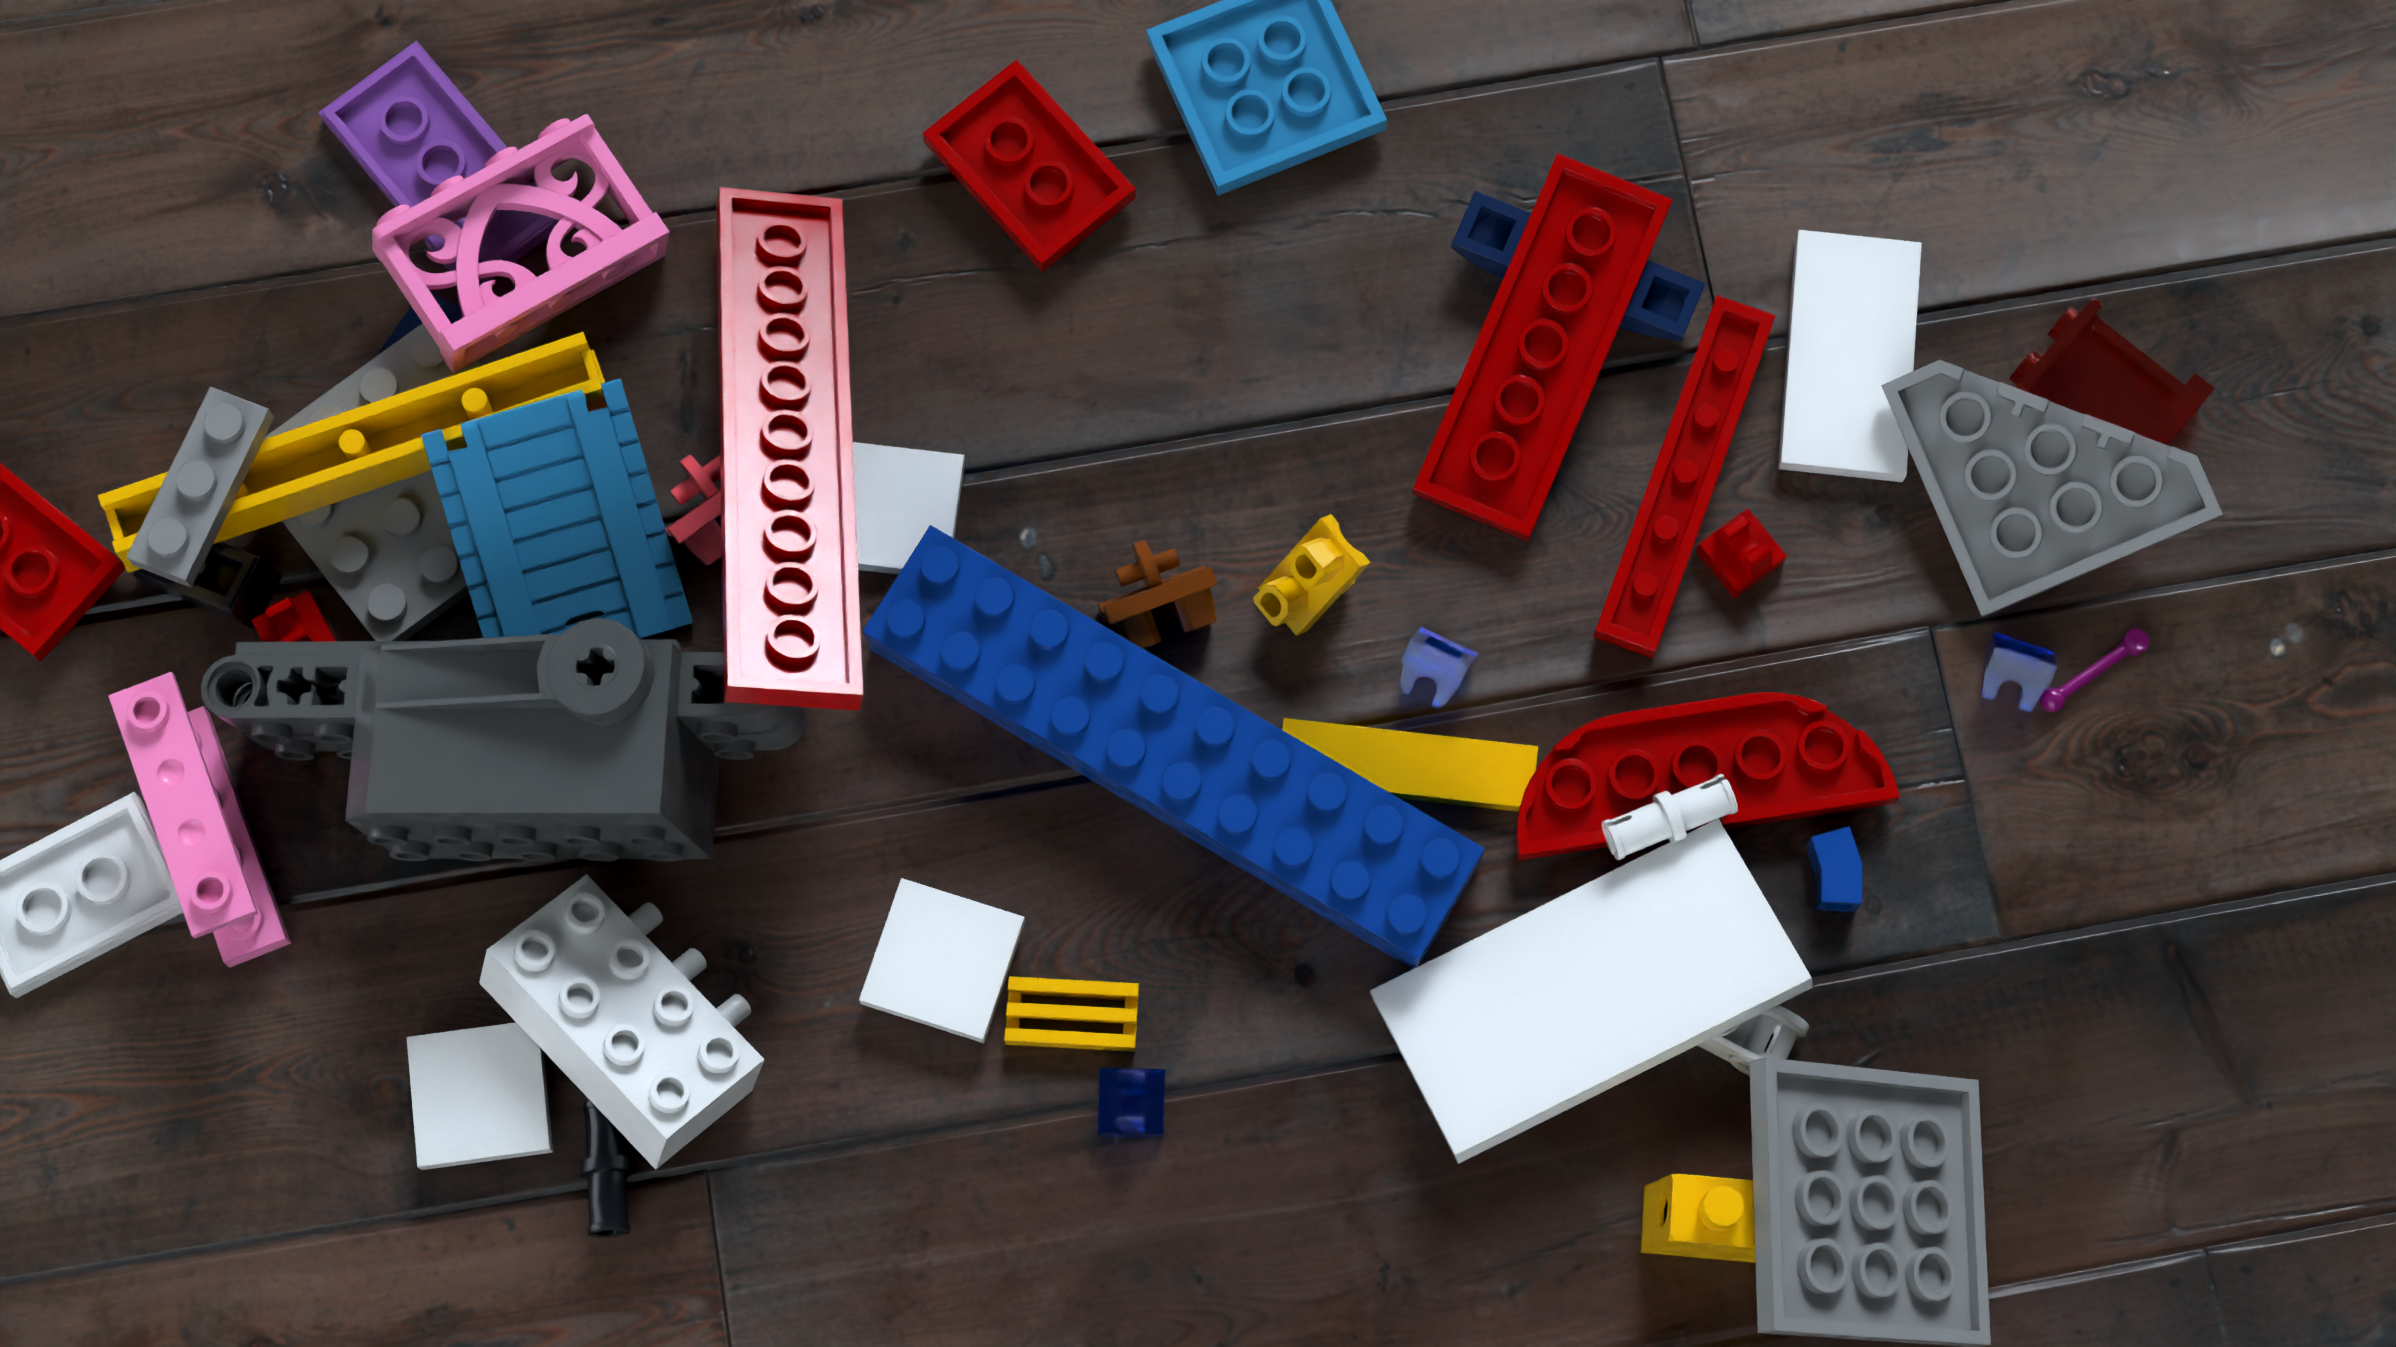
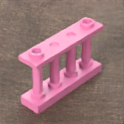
(199, 820)

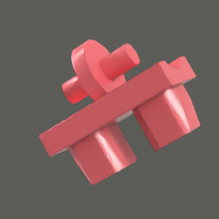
(698, 527)

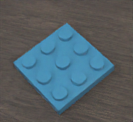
(1264, 85)

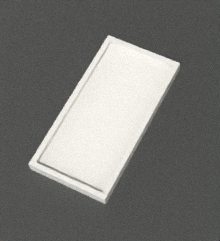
(1590, 990)

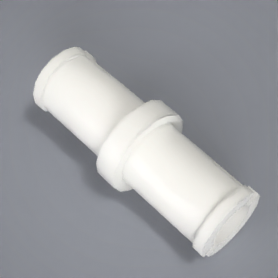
(1669, 816)

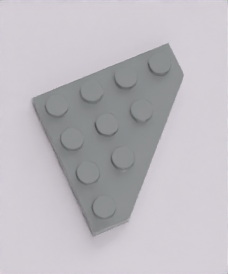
(2038, 487)

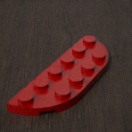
(1773, 748)

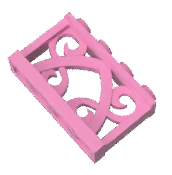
(497, 320)

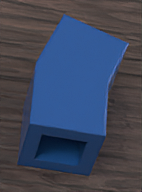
(1836, 871)

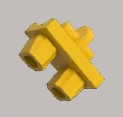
(1310, 577)

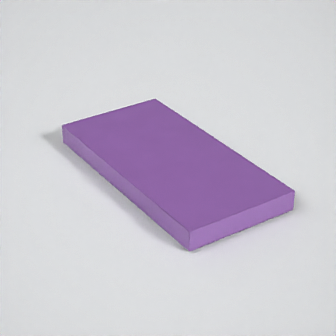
(416, 132)

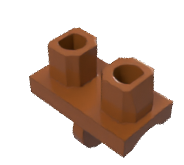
(1187, 592)

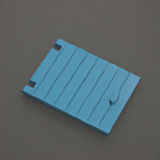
(558, 519)

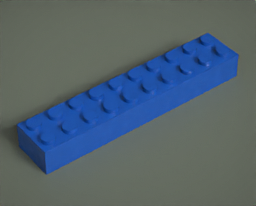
(1173, 747)

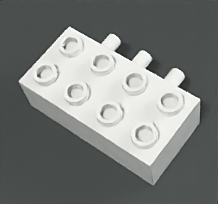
(624, 1018)

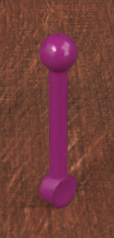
(2132, 644)

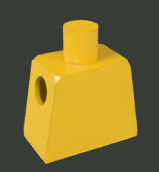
(1703, 1218)

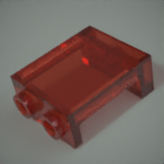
(2110, 378)

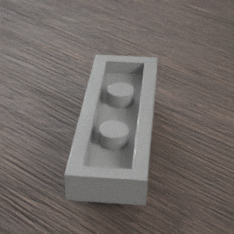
(200, 487)

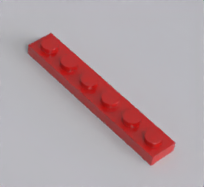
(1684, 477)

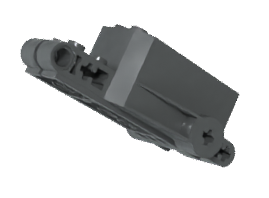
(509, 740)

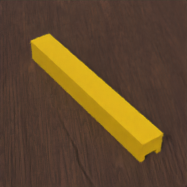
(373, 442)

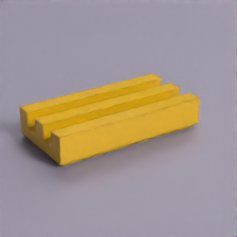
(1076, 989)

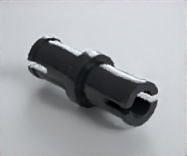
(606, 1175)

